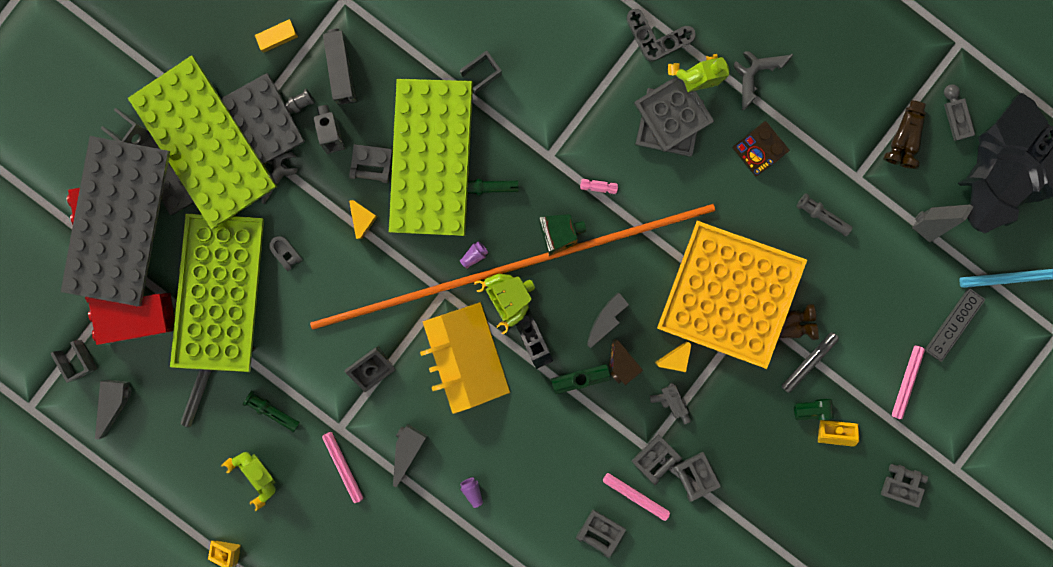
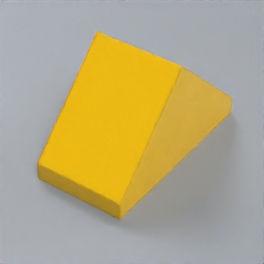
(361, 218)
(677, 358)
(224, 553)

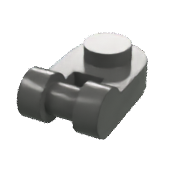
(281, 246)

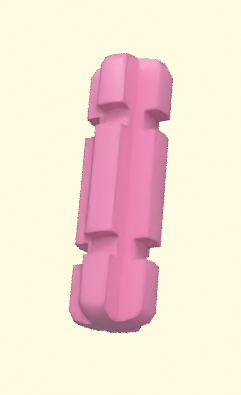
(599, 186)

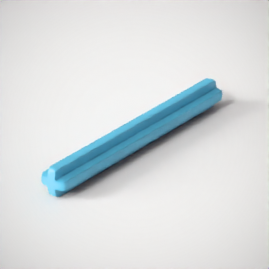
(1005, 278)

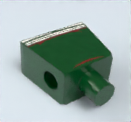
(560, 232)

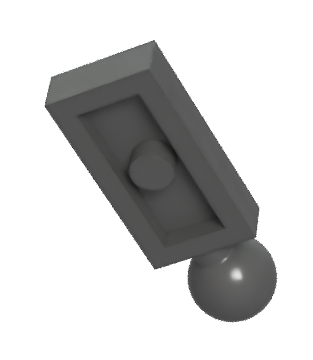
(958, 114)

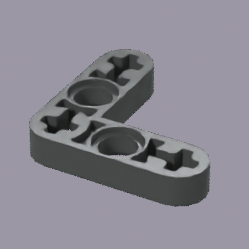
(657, 44)

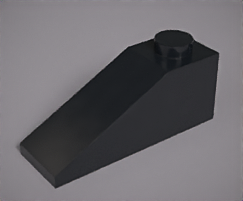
(533, 341)

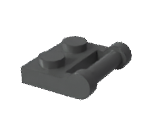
(371, 157)
(651, 455)
(702, 473)
(604, 528)

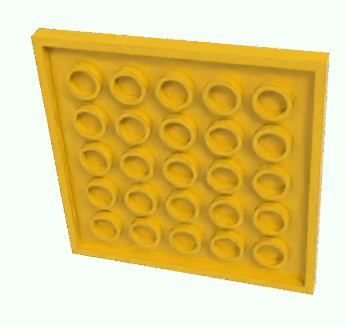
(732, 294)

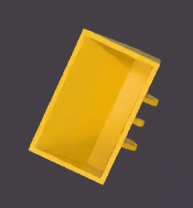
(465, 358)

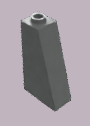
(339, 67)

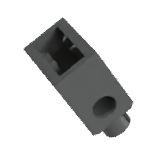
(328, 130)

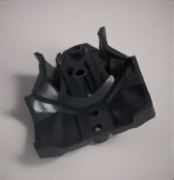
(1011, 166)

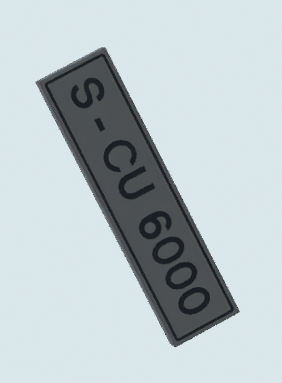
(954, 324)

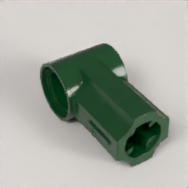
(820, 410)

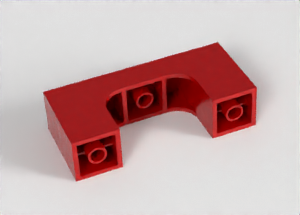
(121, 321)

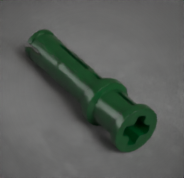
(479, 186)
(263, 407)

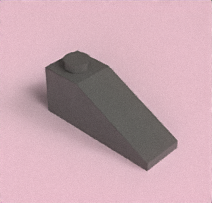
(940, 220)
(112, 399)
(406, 448)

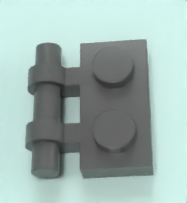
(902, 491)

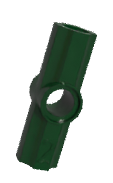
(593, 376)

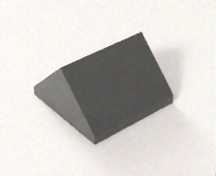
(370, 369)

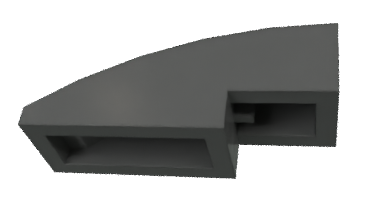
(606, 319)

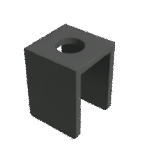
(476, 62)
(135, 129)
(65, 367)

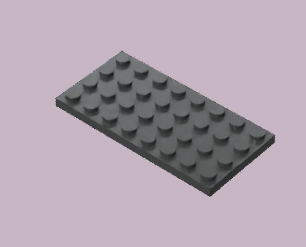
(262, 120)
(115, 221)

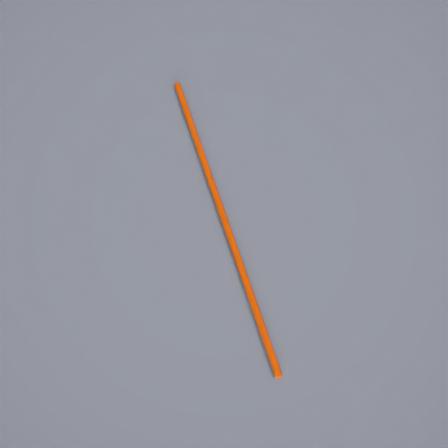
(511, 267)

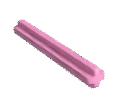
(908, 382)
(342, 467)
(636, 497)

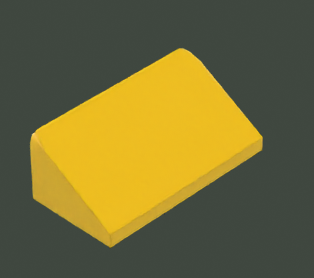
(276, 36)
(838, 433)

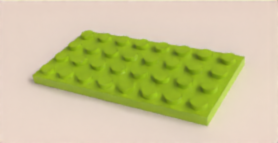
(203, 142)
(431, 157)
(217, 294)

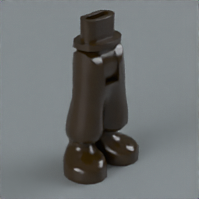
(908, 137)
(792, 327)

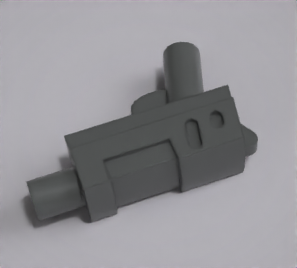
(672, 398)

